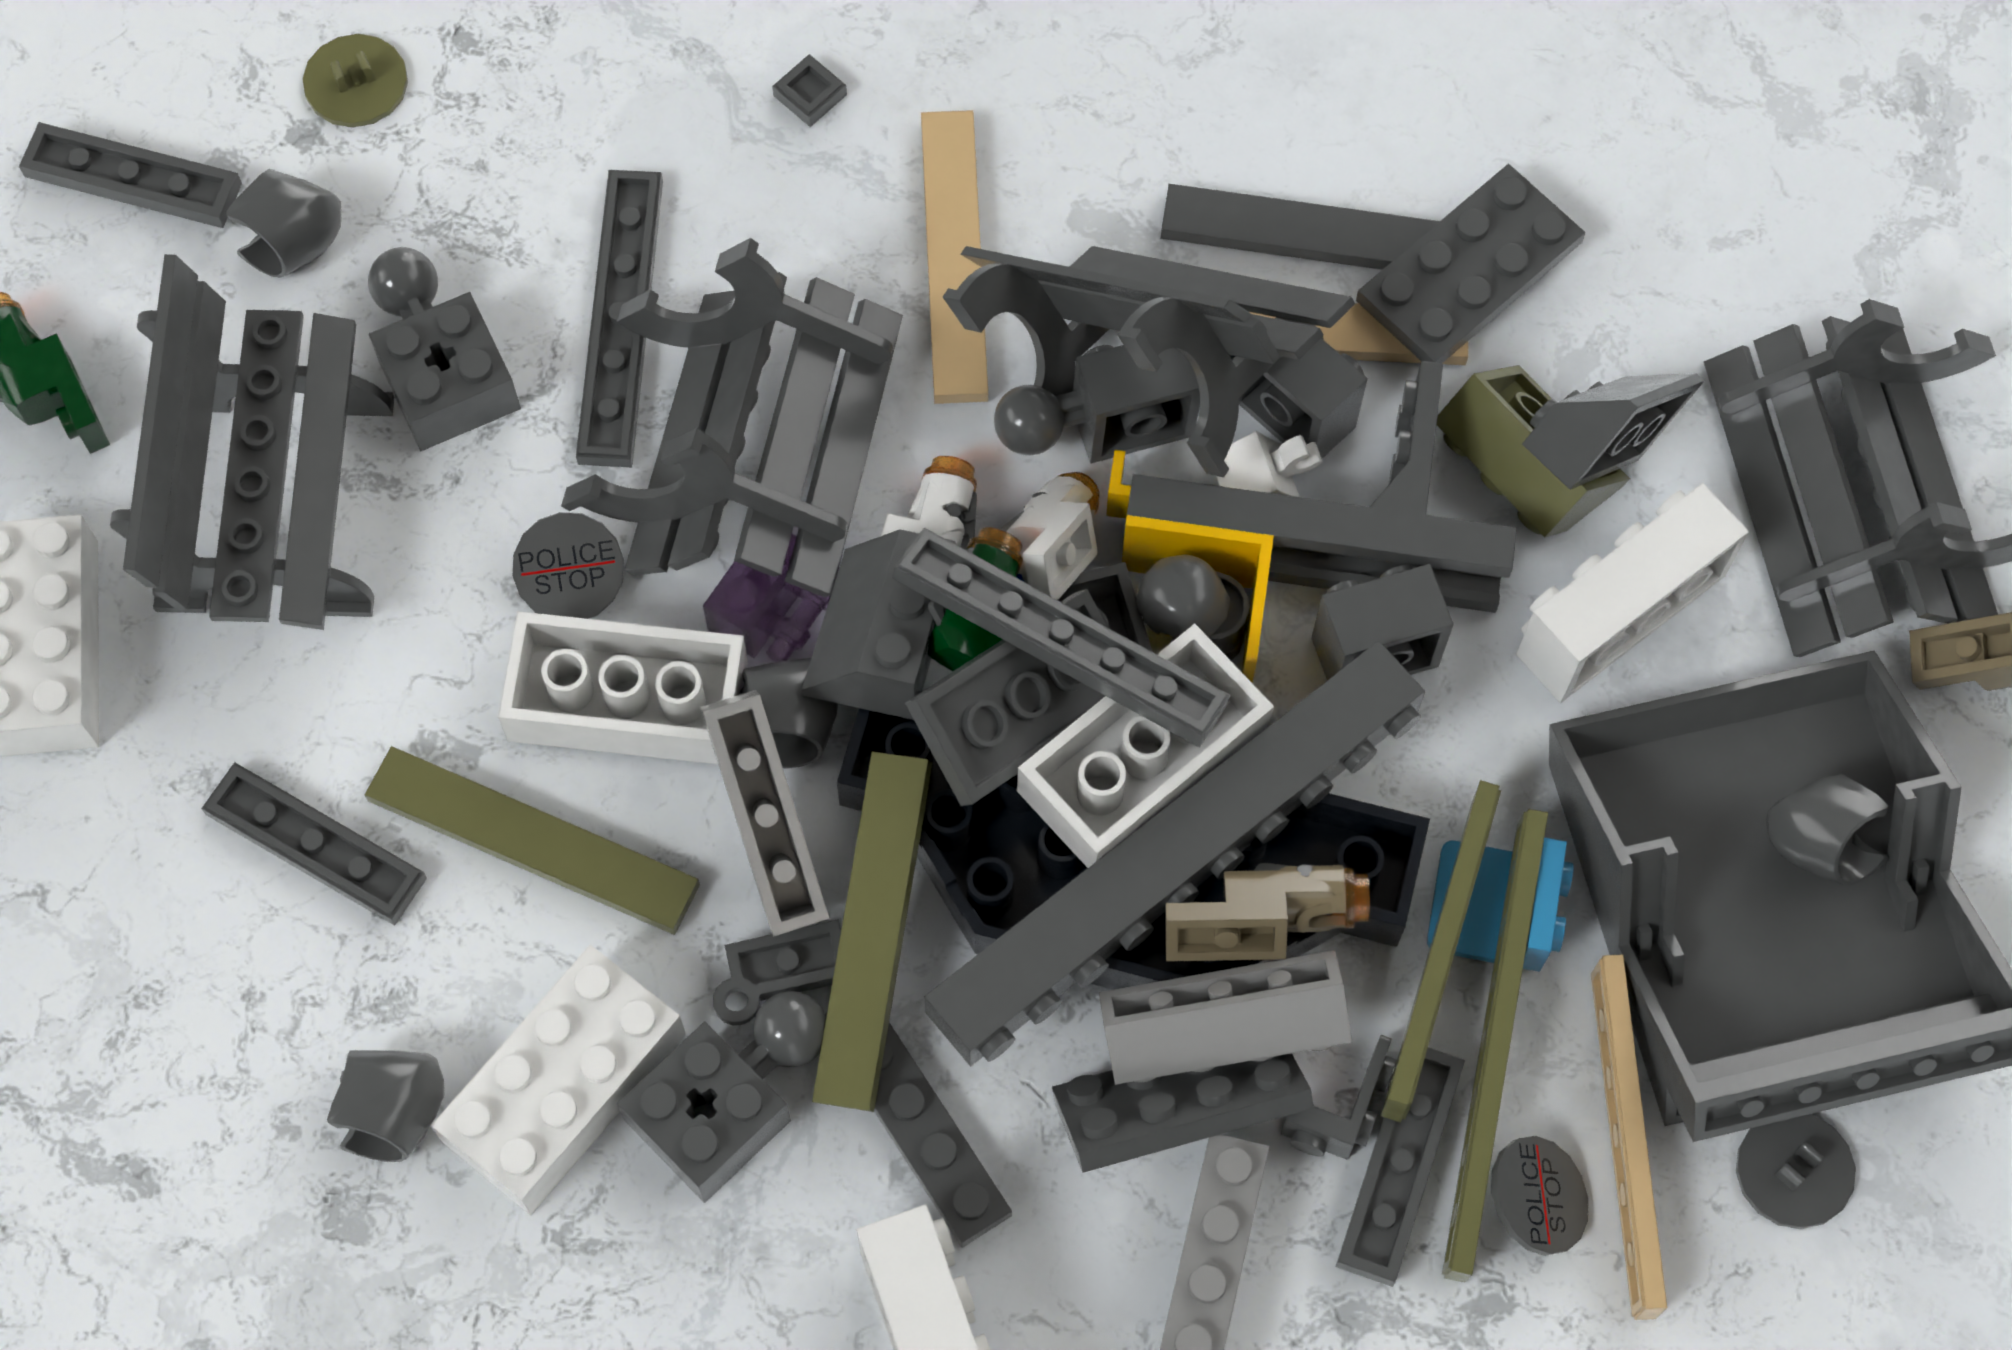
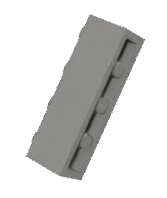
(765, 812)
(1225, 1017)
(1215, 1245)

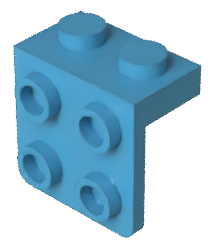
(1484, 913)

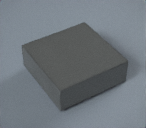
(809, 90)

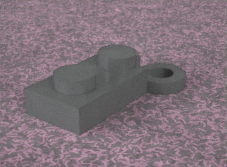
(775, 965)

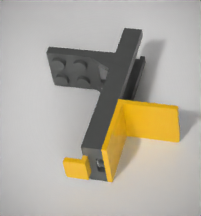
(1319, 541)

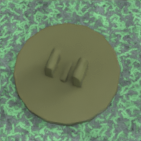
(355, 80)

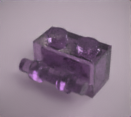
(755, 607)

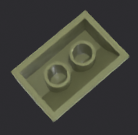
(1488, 426)

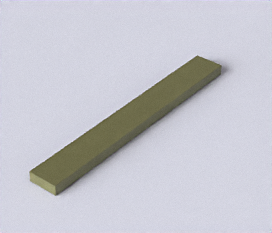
(1494, 1047)

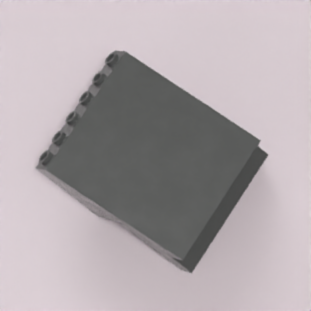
(1749, 975)

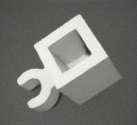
(1268, 466)

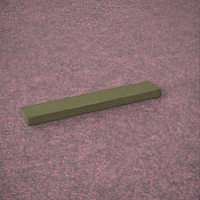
(533, 840)
(872, 932)
(1441, 952)

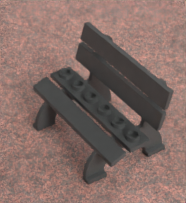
(1154, 309)
(181, 394)
(711, 411)
(1904, 459)

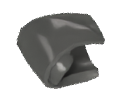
(291, 219)
(796, 722)
(1818, 829)
(386, 1102)

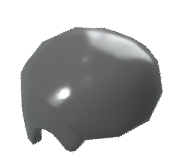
(1180, 594)

